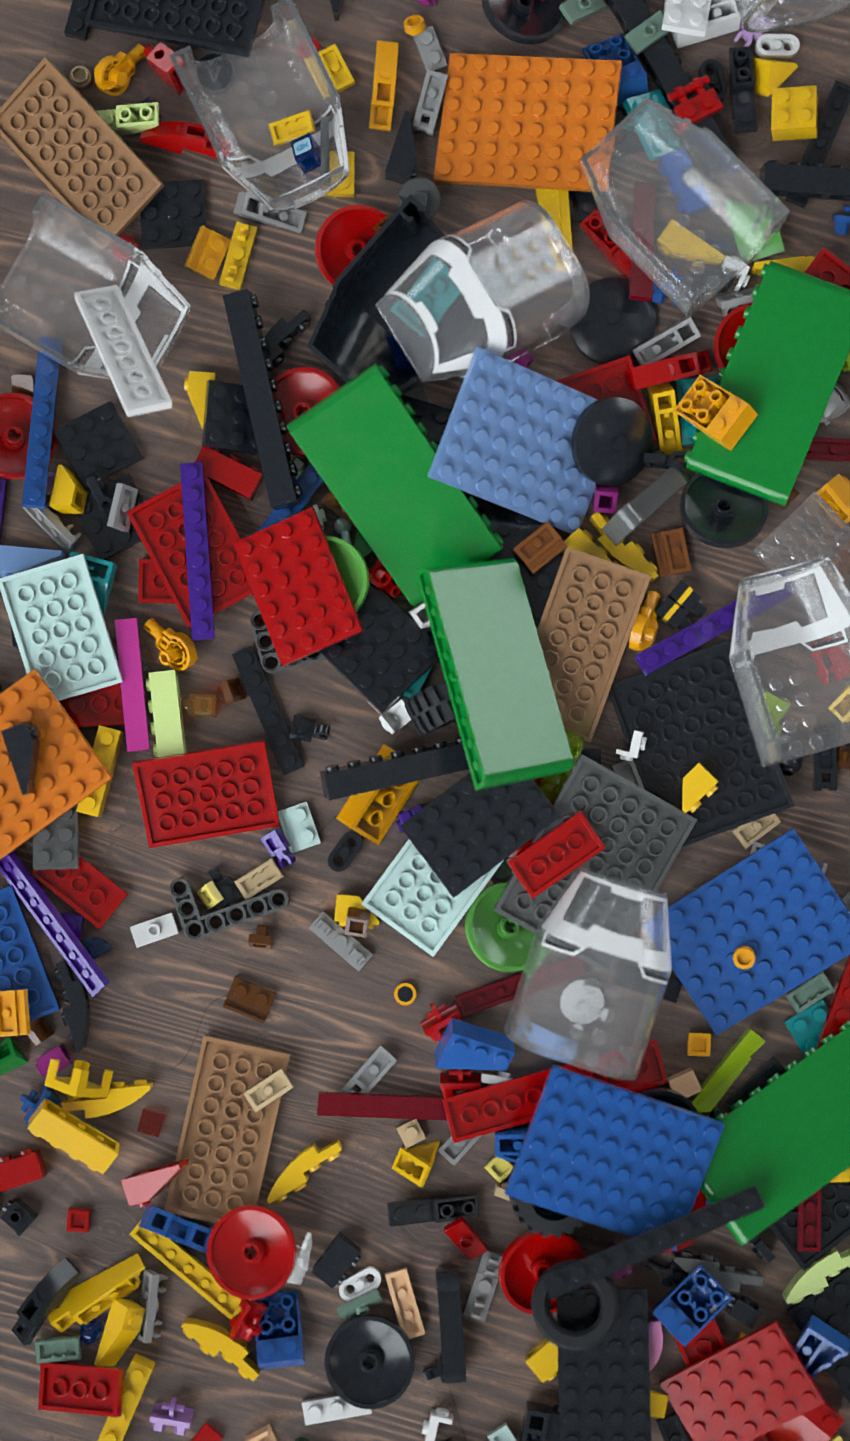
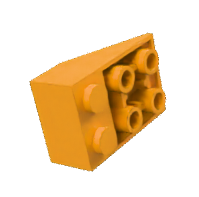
(716, 412)

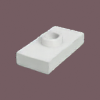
(154, 930)
(493, 1079)

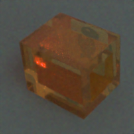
(201, 705)

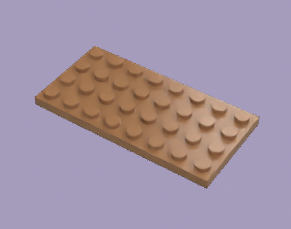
(76, 150)
(587, 633)
(223, 1132)

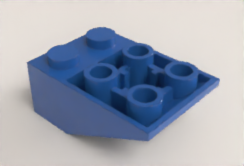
(633, 76)
(691, 1304)
(282, 1332)

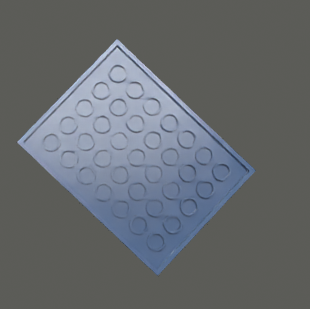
(514, 442)

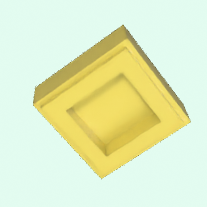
(210, 895)
(499, 1168)

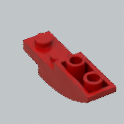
(178, 135)
(596, 231)
(670, 370)

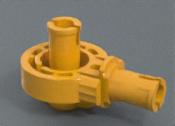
(118, 76)
(645, 625)
(172, 646)

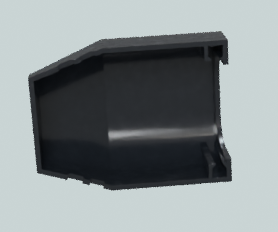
(351, 327)

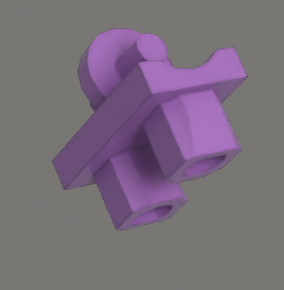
(172, 1415)

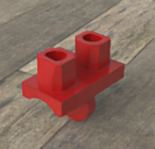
(382, 579)
(439, 1018)
(458, 1080)
(247, 1322)

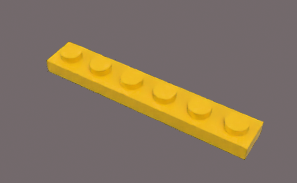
(188, 1269)

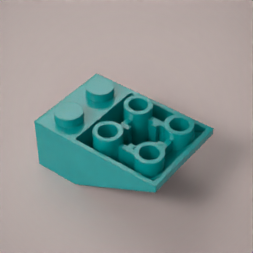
(102, 576)

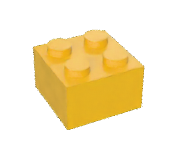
(794, 113)

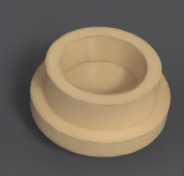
(80, 76)

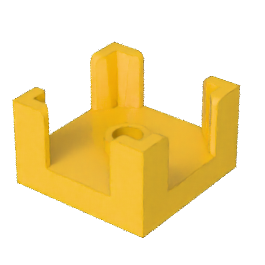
(77, 1084)

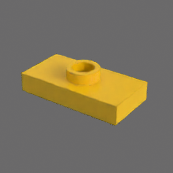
(292, 127)

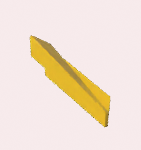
(557, 205)
(96, 1294)

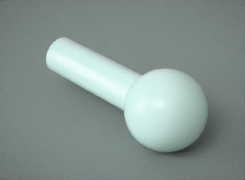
(343, 527)

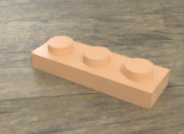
(405, 1302)

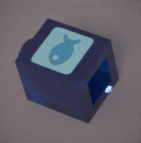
(306, 153)

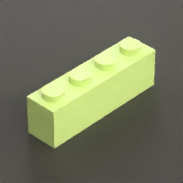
(167, 713)

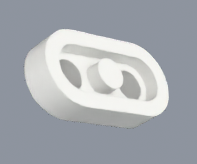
(776, 46)
(360, 1283)

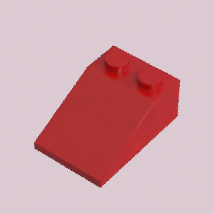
(814, 1425)

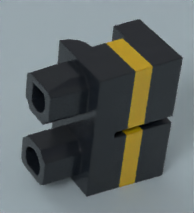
(678, 605)

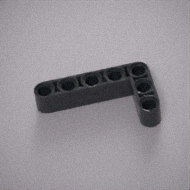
(451, 1325)

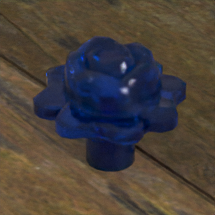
(90, 1332)

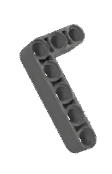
(643, 506)
(270, 652)
(225, 914)

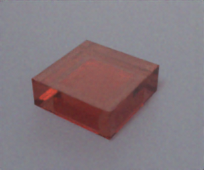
(151, 1122)

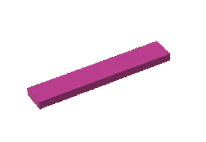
(133, 685)

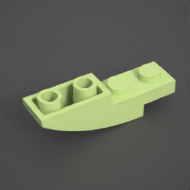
(132, 117)
(813, 1279)

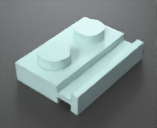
(299, 827)

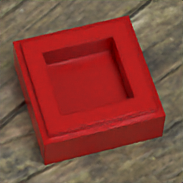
(78, 1220)

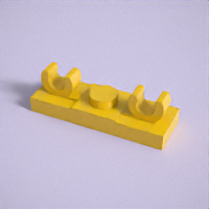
(238, 255)

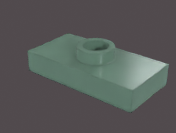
(581, 9)
(646, 33)
(809, 992)
(360, 1305)
(58, 1349)

